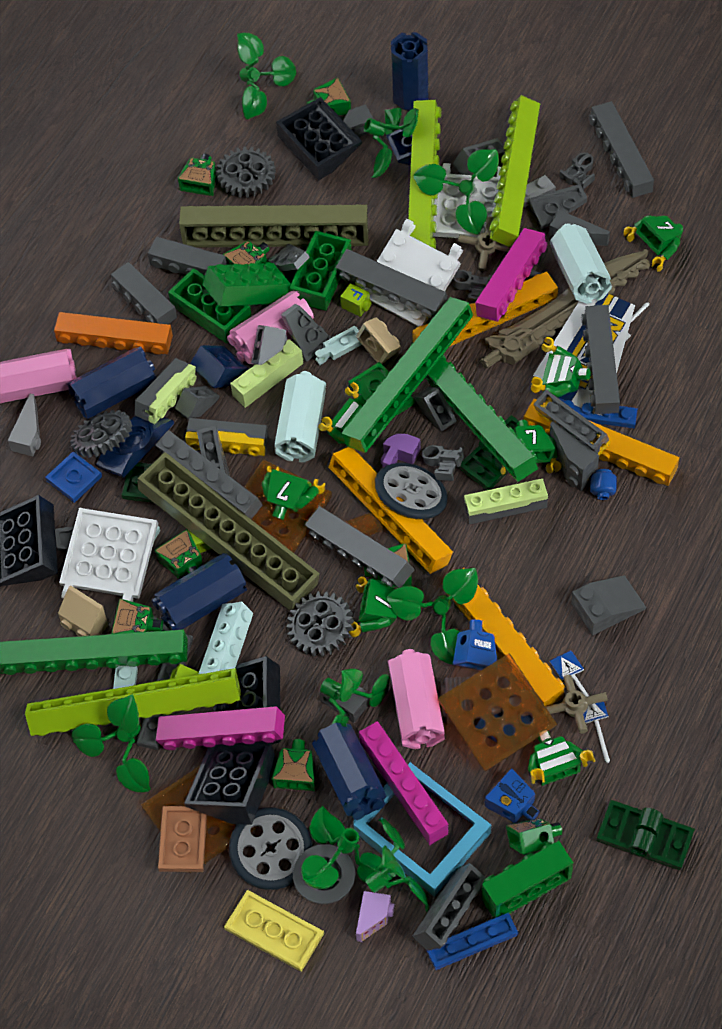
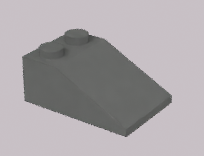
(576, 459)
(606, 603)

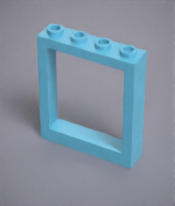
(456, 857)

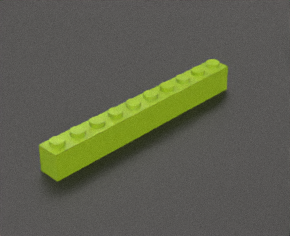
(424, 152)
(514, 171)
(151, 699)

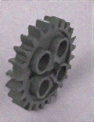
(245, 172)
(101, 433)
(329, 637)

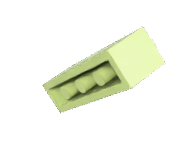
(263, 377)

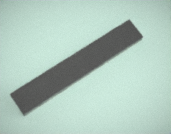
(148, 731)

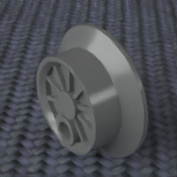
(337, 891)

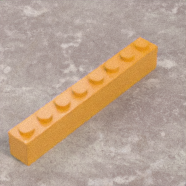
(533, 294)
(625, 452)
(415, 533)
(510, 641)

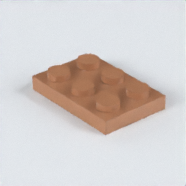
(182, 840)

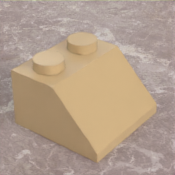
(378, 340)
(82, 614)

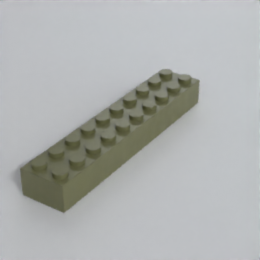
(271, 224)
(228, 531)

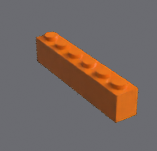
(113, 333)

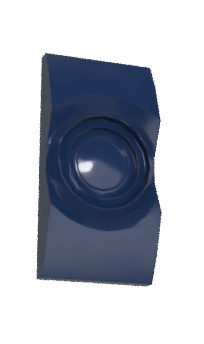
(129, 453)

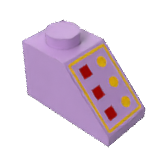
(373, 914)

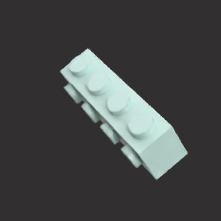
(227, 638)

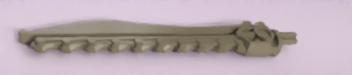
(526, 335)

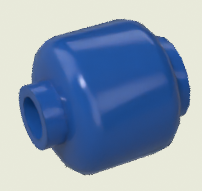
(603, 484)

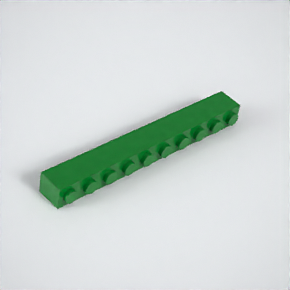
(407, 374)
(483, 420)
(93, 652)

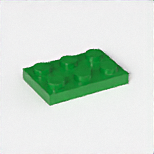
(371, 379)

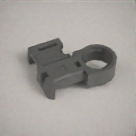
(578, 172)
(475, 282)
(445, 460)

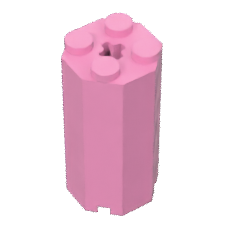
(244, 334)
(36, 375)
(416, 699)

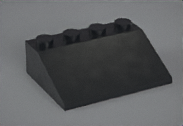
(318, 137)
(27, 542)
(258, 685)
(232, 781)

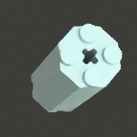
(580, 263)
(300, 417)

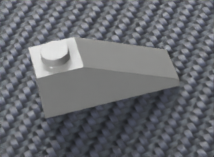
(26, 434)

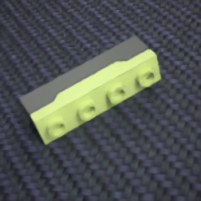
(165, 391)
(505, 501)

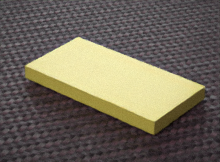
(274, 930)

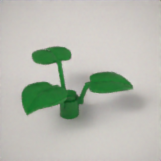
(284, 72)
(377, 129)
(469, 215)
(407, 605)
(350, 682)
(124, 714)
(325, 829)
(381, 876)

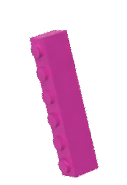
(511, 274)
(220, 728)
(403, 783)

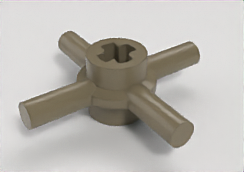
(479, 243)
(576, 710)

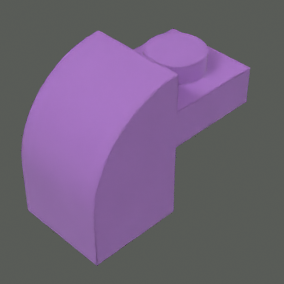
(400, 447)

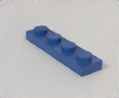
(625, 417)
(473, 941)

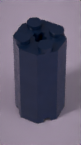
(409, 69)
(112, 382)
(199, 592)
(349, 770)

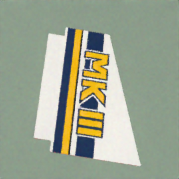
(571, 339)

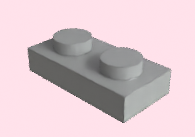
(537, 188)

